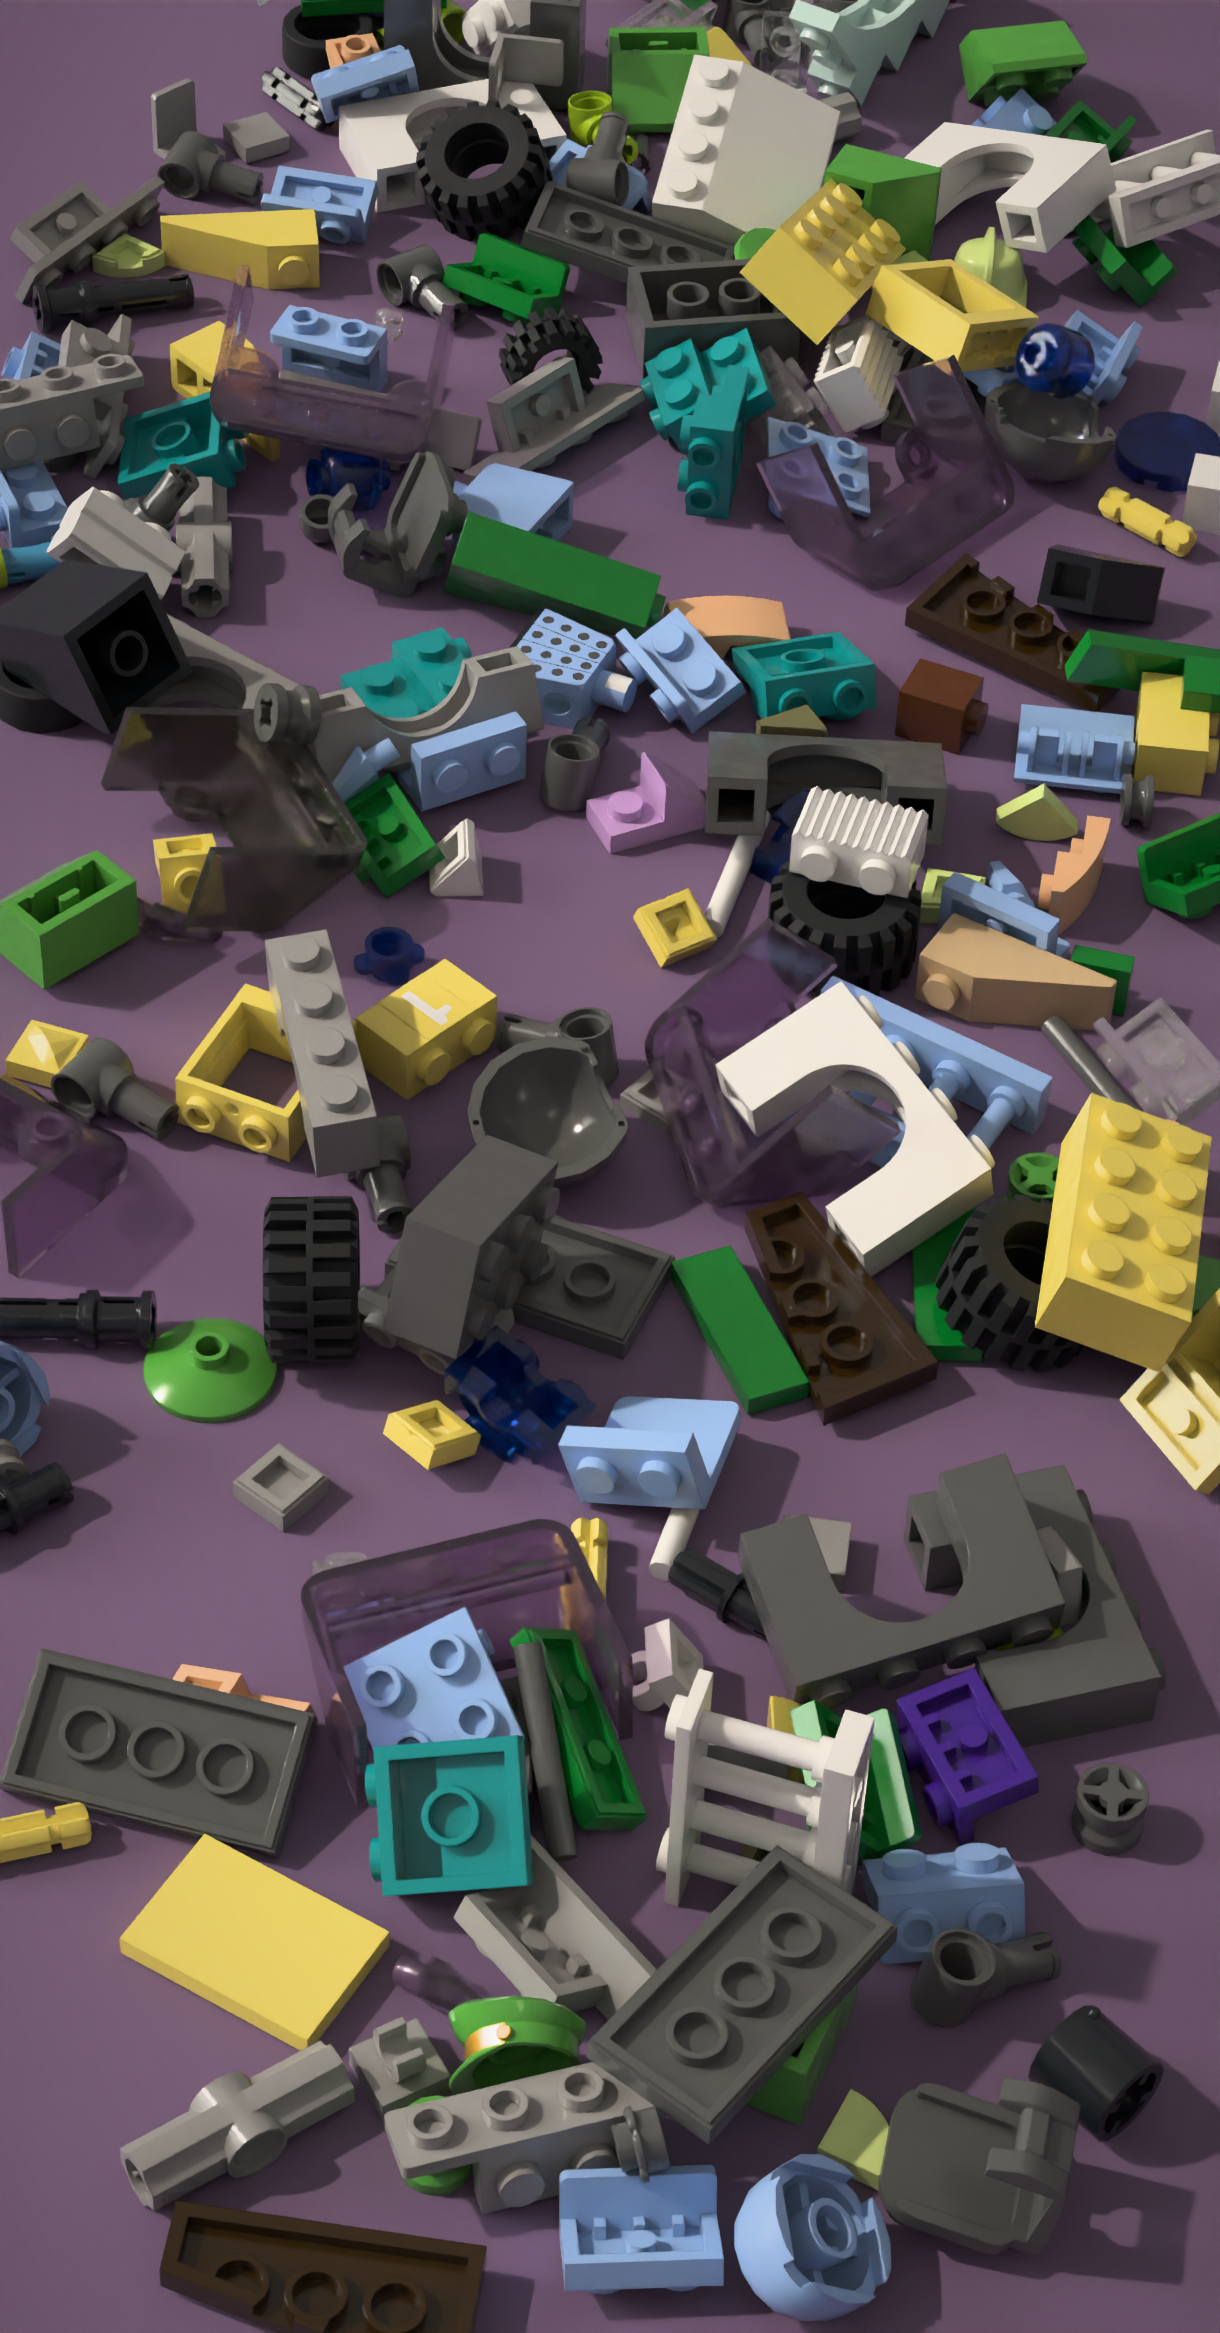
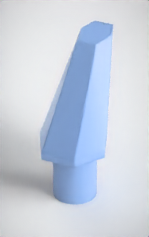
(362, 767)
(1005, 882)

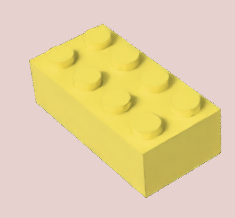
(823, 259)
(1124, 1233)

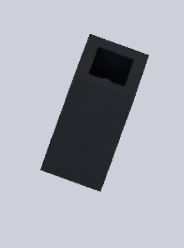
(1100, 584)

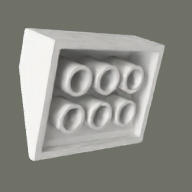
(741, 151)

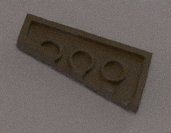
(1000, 630)
(834, 1313)
(321, 2274)

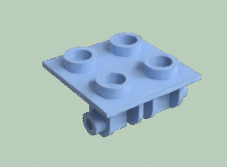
(845, 458)
(1074, 748)
(433, 1686)

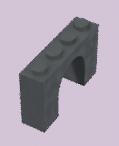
(445, 63)
(763, 770)
(833, 1649)
(1091, 1675)

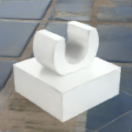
(665, 1665)

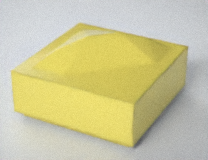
(674, 927)
(43, 1052)
(432, 1434)

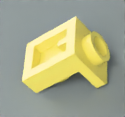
(180, 866)

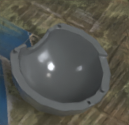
(1045, 434)
(553, 1103)

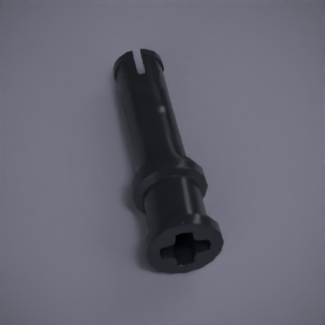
(89, 302)
(85, 1318)

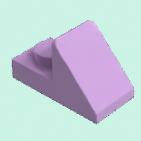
(655, 810)

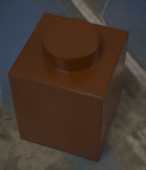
(940, 706)

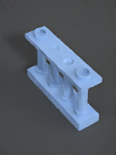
(963, 1071)

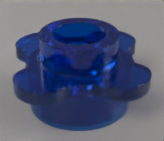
(389, 955)

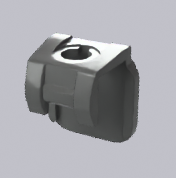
(415, 530)
(979, 2167)

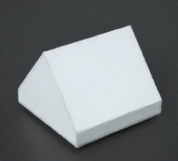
(462, 868)

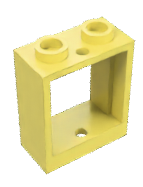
(949, 313)
(228, 1114)

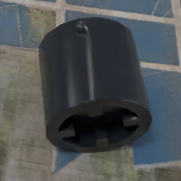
(1099, 2070)

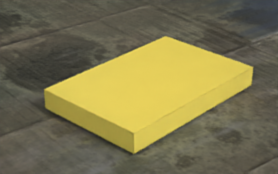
(255, 1943)

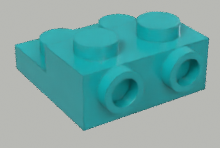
(684, 372)
(180, 435)
(715, 446)
(810, 671)
(415, 678)
(450, 1816)

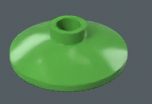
(209, 1370)

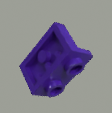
(962, 1752)

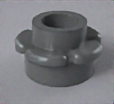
(640, 2142)

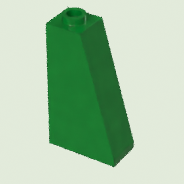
(529, 571)

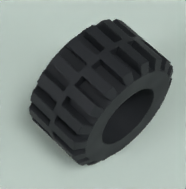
(474, 140)
(863, 931)
(311, 1279)
(995, 1283)

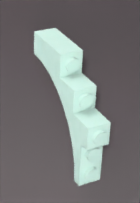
(861, 39)

